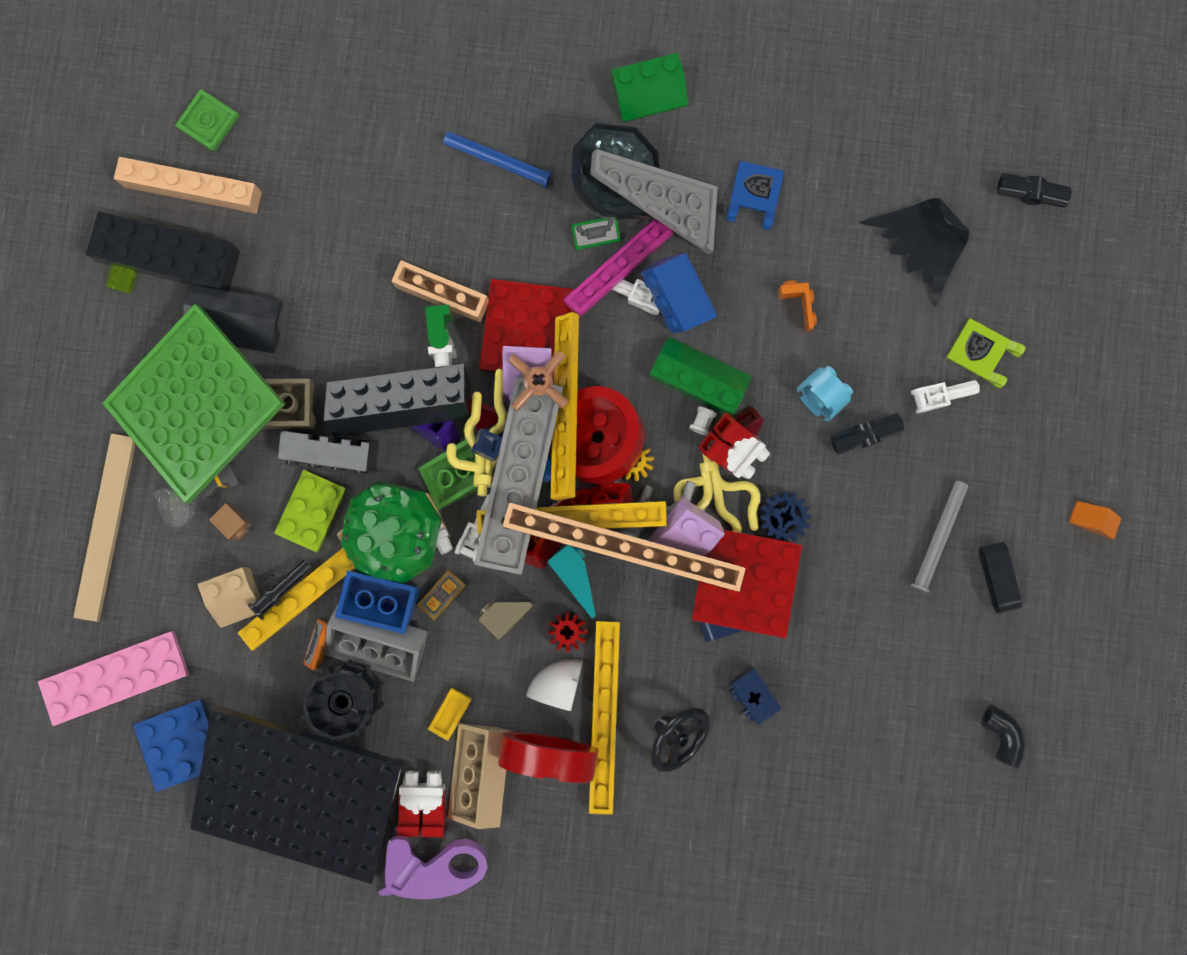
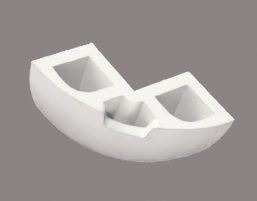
(556, 684)

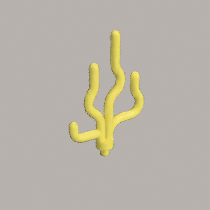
(481, 467)
(714, 484)

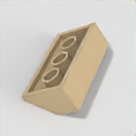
(477, 777)

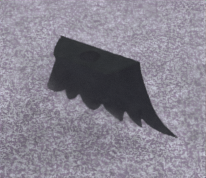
(927, 238)

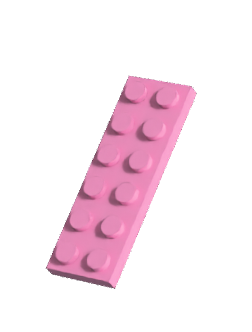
(113, 678)

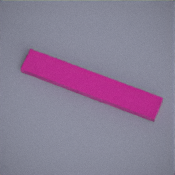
(618, 267)

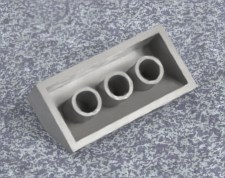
(382, 649)

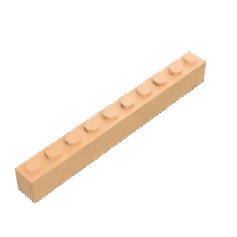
(623, 547)

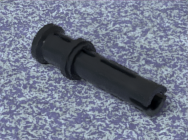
(272, 596)

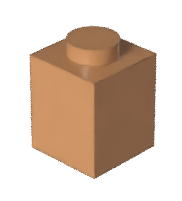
(230, 522)

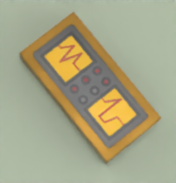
(441, 595)

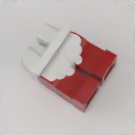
(740, 452)
(418, 797)

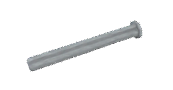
(940, 537)

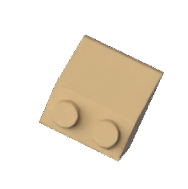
(229, 595)

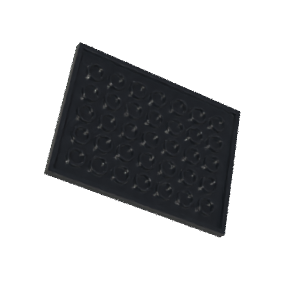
(294, 794)

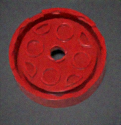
(609, 413)
(548, 757)

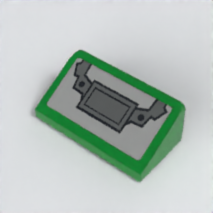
(595, 233)

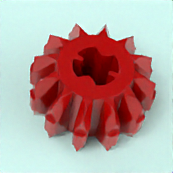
(561, 637)

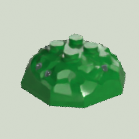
(391, 532)

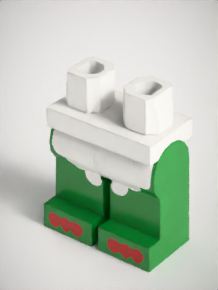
(439, 335)

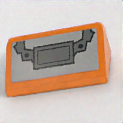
(316, 648)

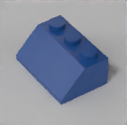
(678, 293)
(377, 602)

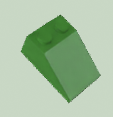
(446, 482)

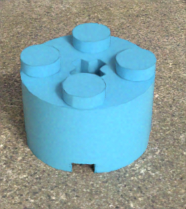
(825, 393)

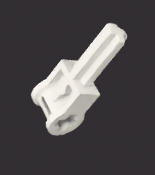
(638, 295)
(939, 395)
(470, 537)

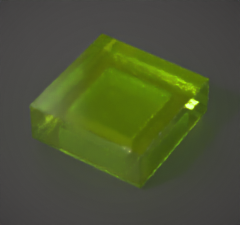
(121, 279)

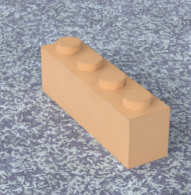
(440, 291)

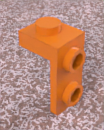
(792, 289)

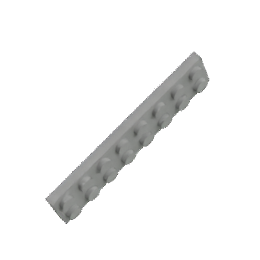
(517, 478)

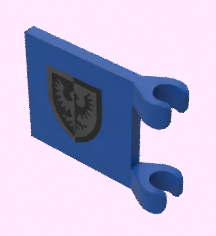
(756, 189)

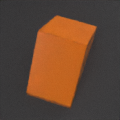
(1095, 519)

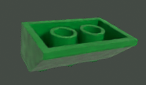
(649, 87)

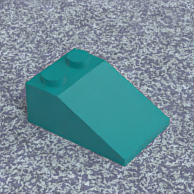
(573, 572)

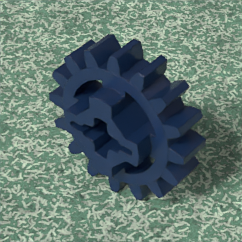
(789, 506)

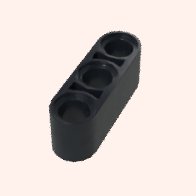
(1000, 577)

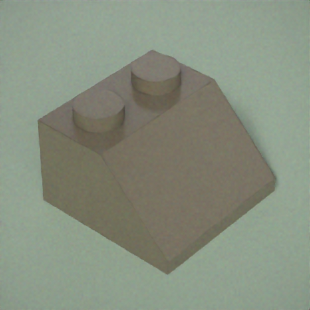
(503, 616)

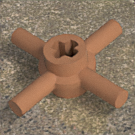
(538, 390)

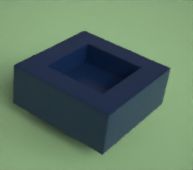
(487, 444)

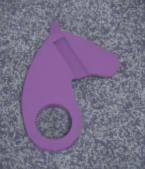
(414, 879)

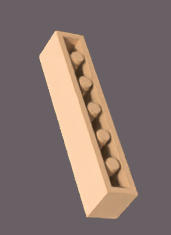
(187, 185)

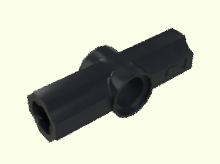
(1034, 190)
(867, 433)

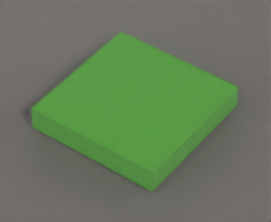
(207, 120)

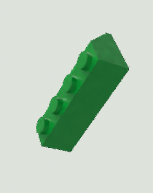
(700, 377)

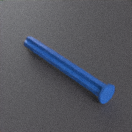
(497, 158)

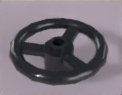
(677, 737)

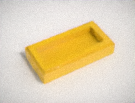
(449, 713)

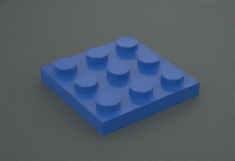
(174, 744)

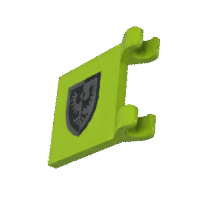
(980, 351)

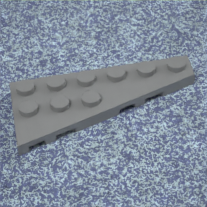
(670, 198)

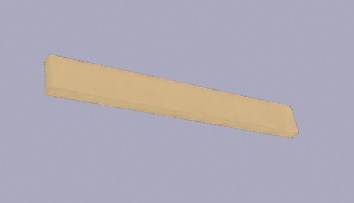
(105, 528)

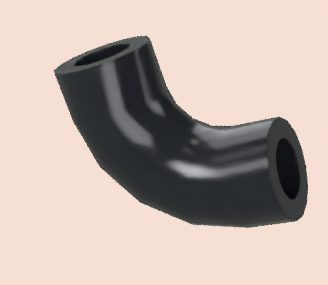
(1010, 735)

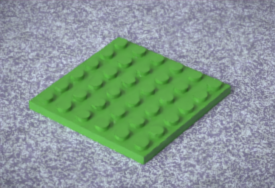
(193, 403)

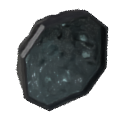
(617, 140)

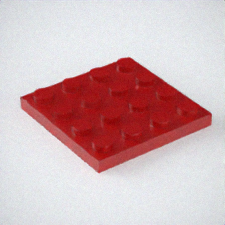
(520, 318)
(766, 587)

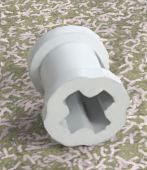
(703, 421)

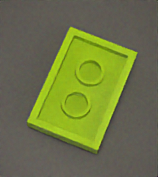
(310, 511)

